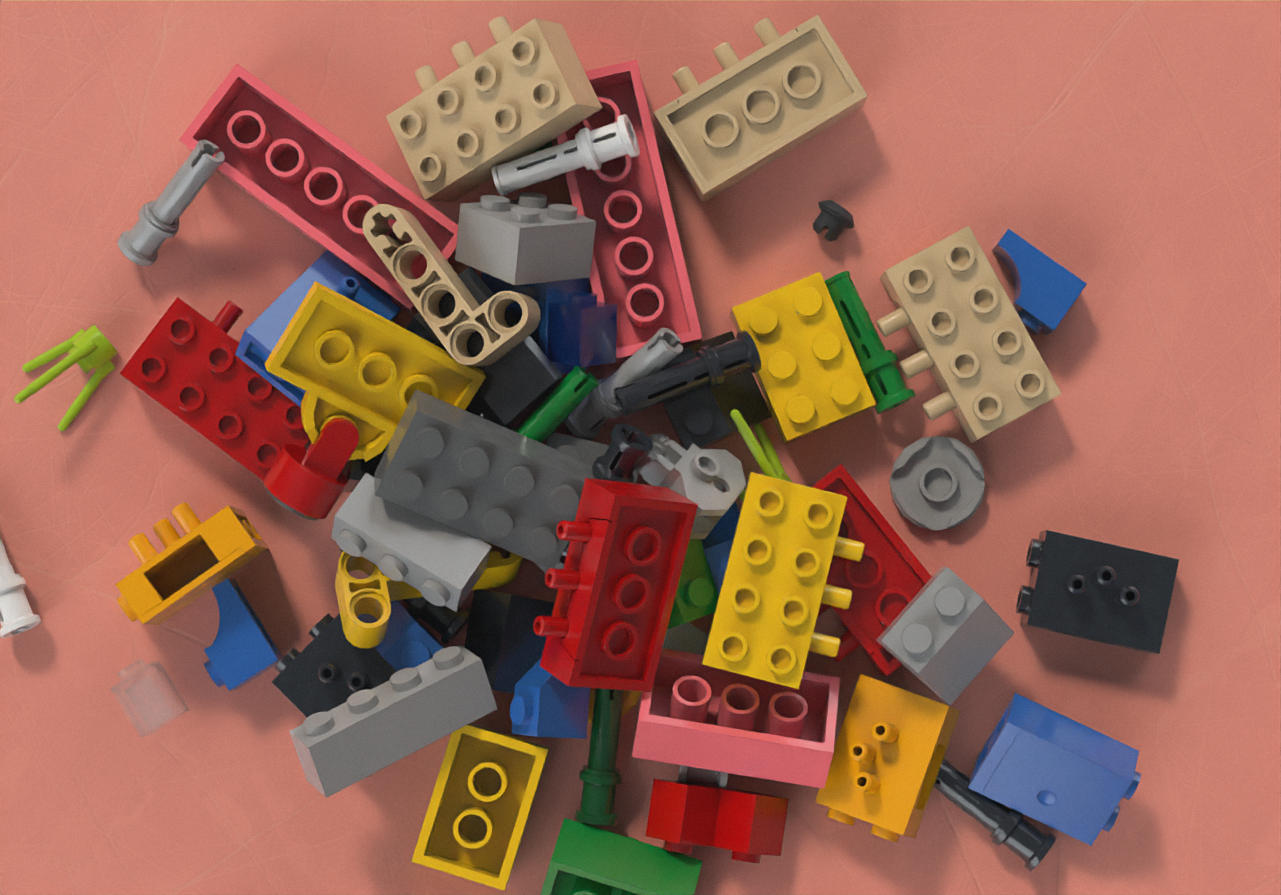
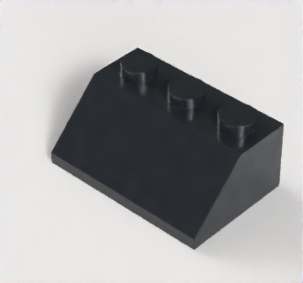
(515, 381)

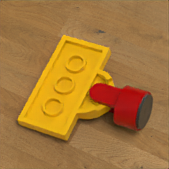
(356, 389)

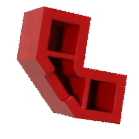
(716, 817)

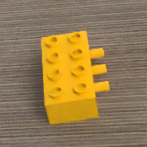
(779, 581)

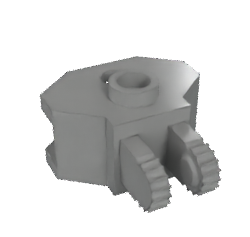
(697, 476)

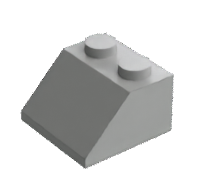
(946, 635)

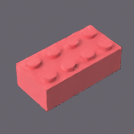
(738, 722)

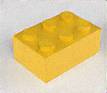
(805, 358)
(480, 805)

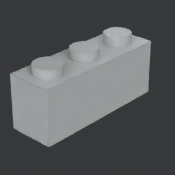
(410, 546)

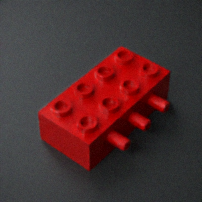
(199, 379)
(879, 582)
(616, 585)

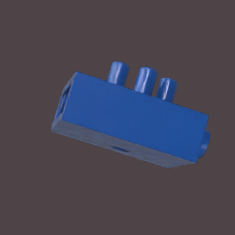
(267, 329)
(1055, 770)

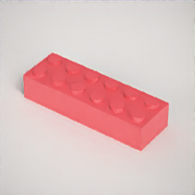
(311, 177)
(636, 235)

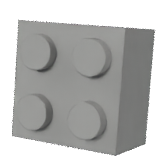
(525, 239)

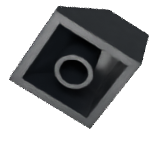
(704, 413)

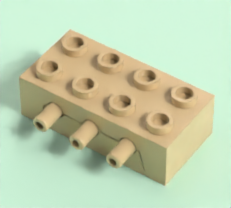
(757, 105)
(492, 107)
(966, 336)

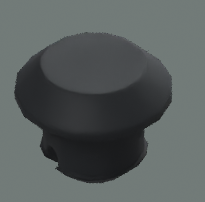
(833, 218)

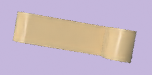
(441, 279)

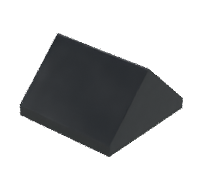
(504, 635)

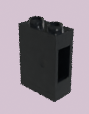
(1097, 591)
(329, 669)

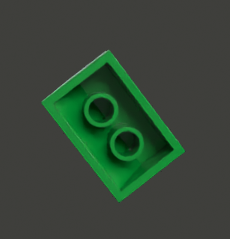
(610, 864)

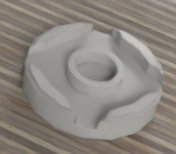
(937, 483)

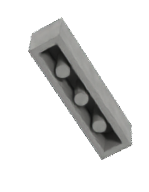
(393, 719)

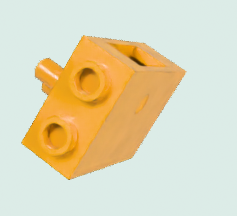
(188, 563)
(887, 758)

